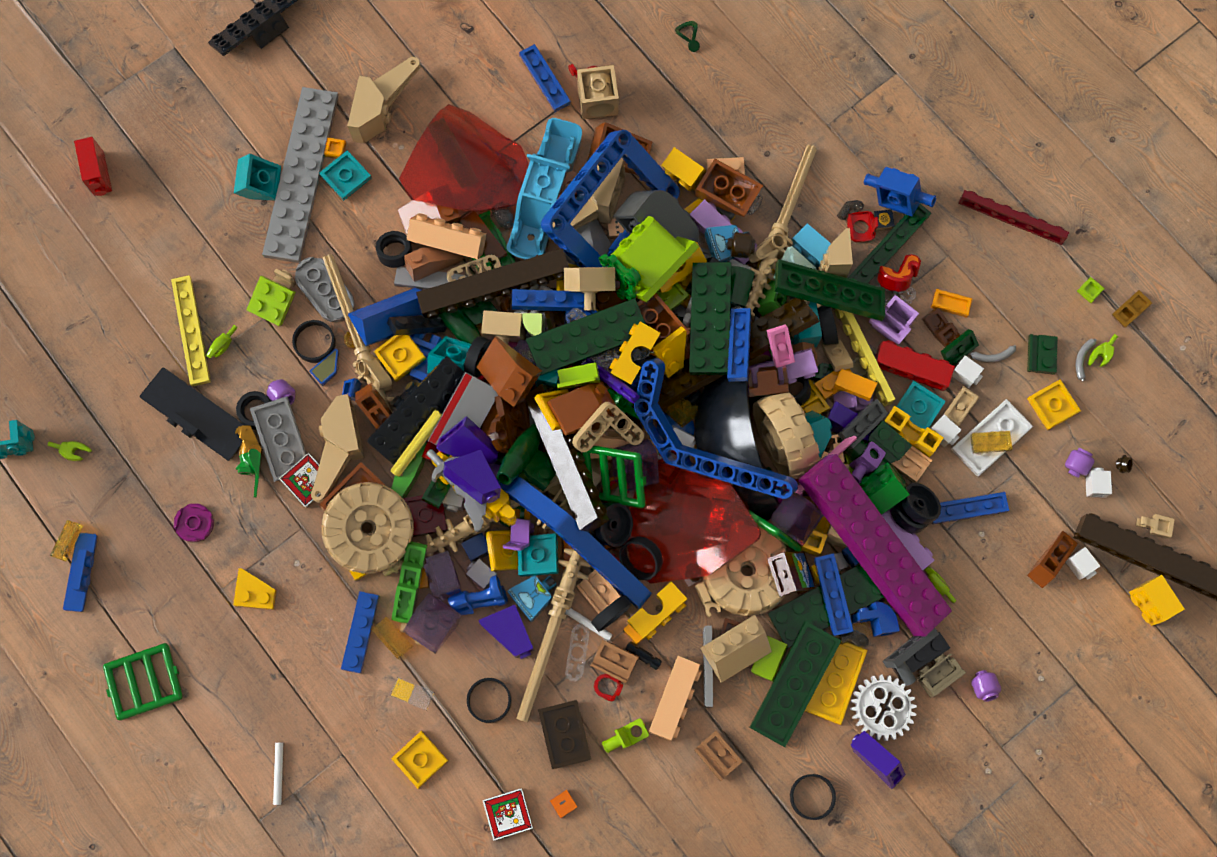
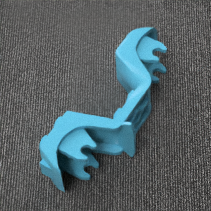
(543, 186)

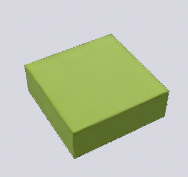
(1090, 290)

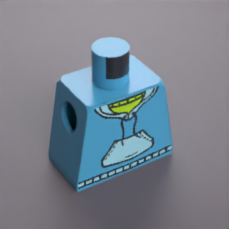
(717, 241)
(532, 595)

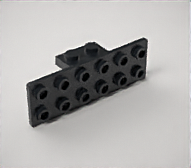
(261, 22)
(414, 408)
(193, 413)

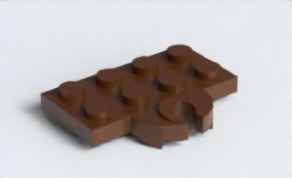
(509, 423)

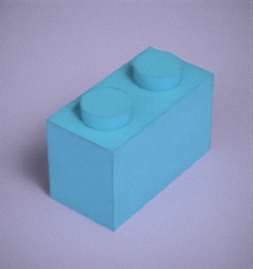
(810, 244)

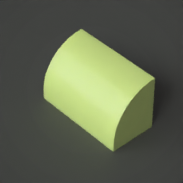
(534, 323)

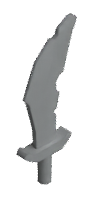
(473, 508)

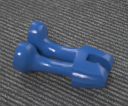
(466, 602)

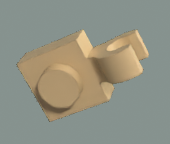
(1159, 525)
(705, 599)

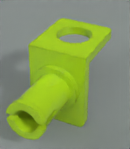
(624, 736)

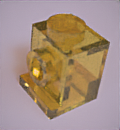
(682, 412)

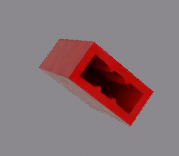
(93, 166)

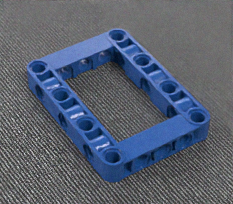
(585, 185)

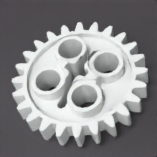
(899, 716)

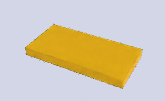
(837, 684)

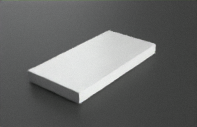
(1003, 418)

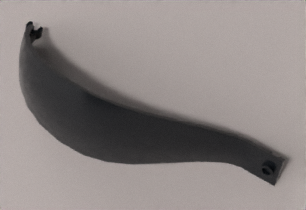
(726, 430)

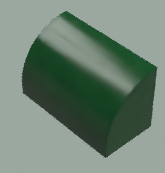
(740, 285)

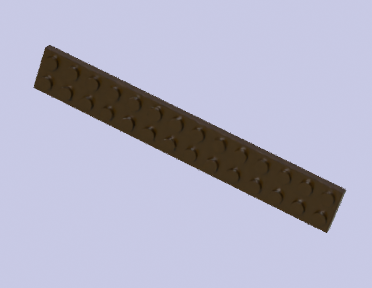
(794, 315)

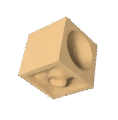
(598, 92)

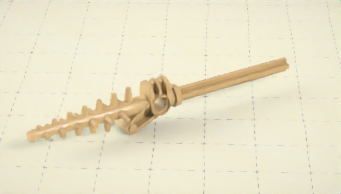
(777, 242)
(367, 365)
(458, 533)
(561, 602)

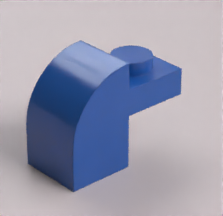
(881, 617)

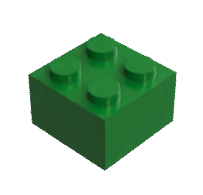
(884, 488)

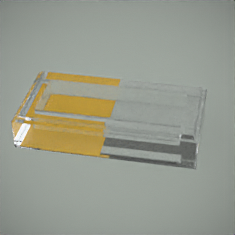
(412, 693)

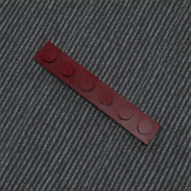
(1018, 219)

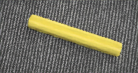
(416, 444)

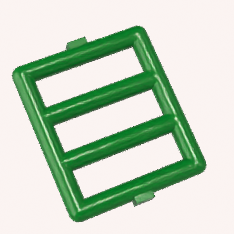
(620, 456)
(776, 532)
(126, 661)

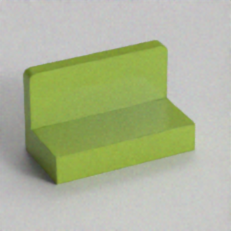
(578, 376)

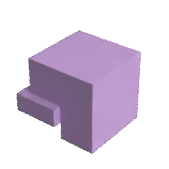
(897, 320)

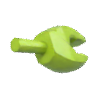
(221, 343)
(1104, 350)
(67, 449)
(939, 583)

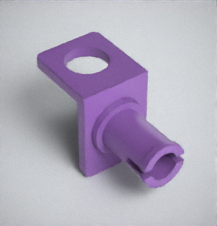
(865, 463)
(520, 535)

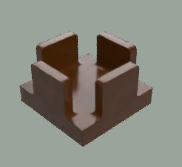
(768, 381)

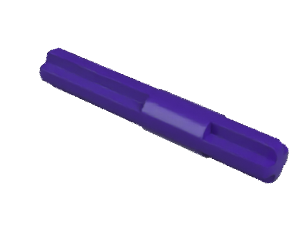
(616, 384)

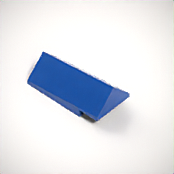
(373, 319)

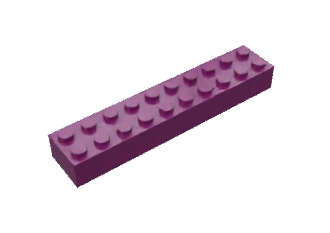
(875, 545)

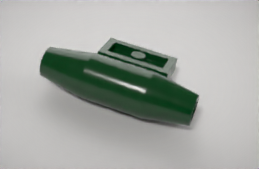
(464, 321)
(888, 440)
(527, 458)

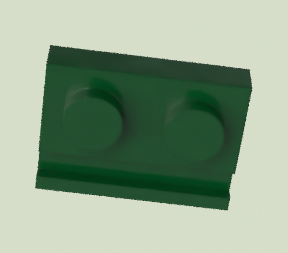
(1042, 354)

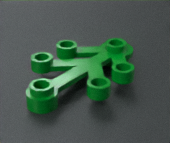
(624, 274)

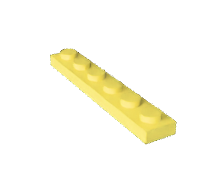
(190, 331)
(866, 356)

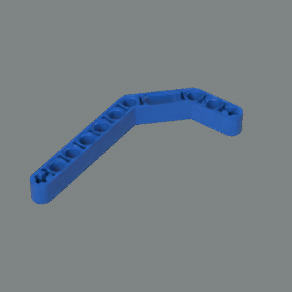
(701, 457)
(580, 541)

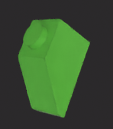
(772, 300)

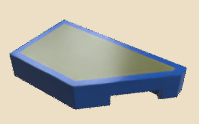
(326, 368)

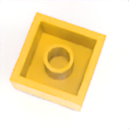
(685, 169)
(1156, 600)

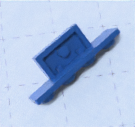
(80, 572)

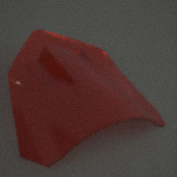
(464, 164)
(693, 522)

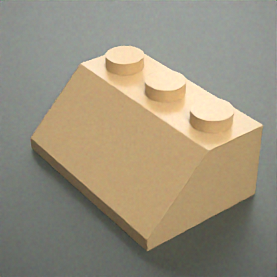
(838, 256)
(737, 648)

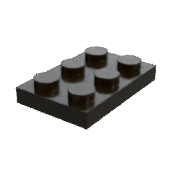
(564, 734)

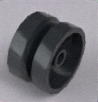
(917, 509)
(617, 529)

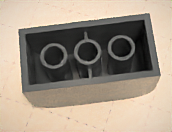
(662, 208)

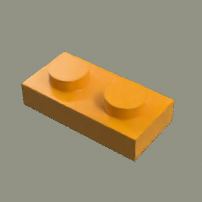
(826, 385)

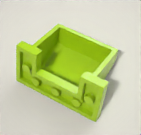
(653, 255)

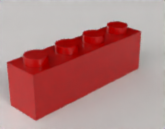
(914, 366)

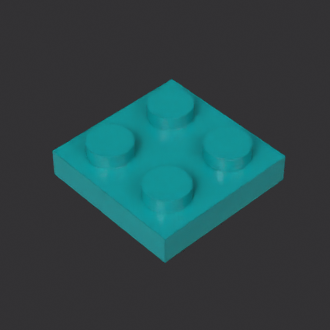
(345, 175)
(920, 405)
(540, 556)

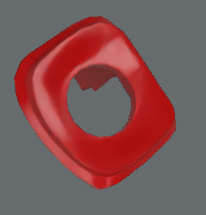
(869, 219)

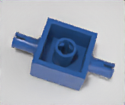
(899, 191)

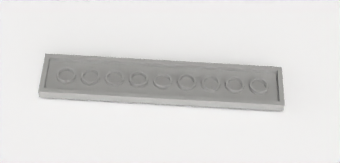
(300, 175)

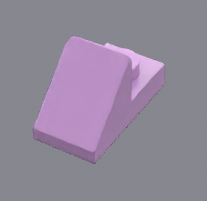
(851, 401)

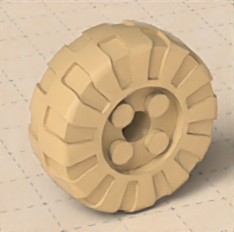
(786, 434)
(390, 527)
(752, 593)

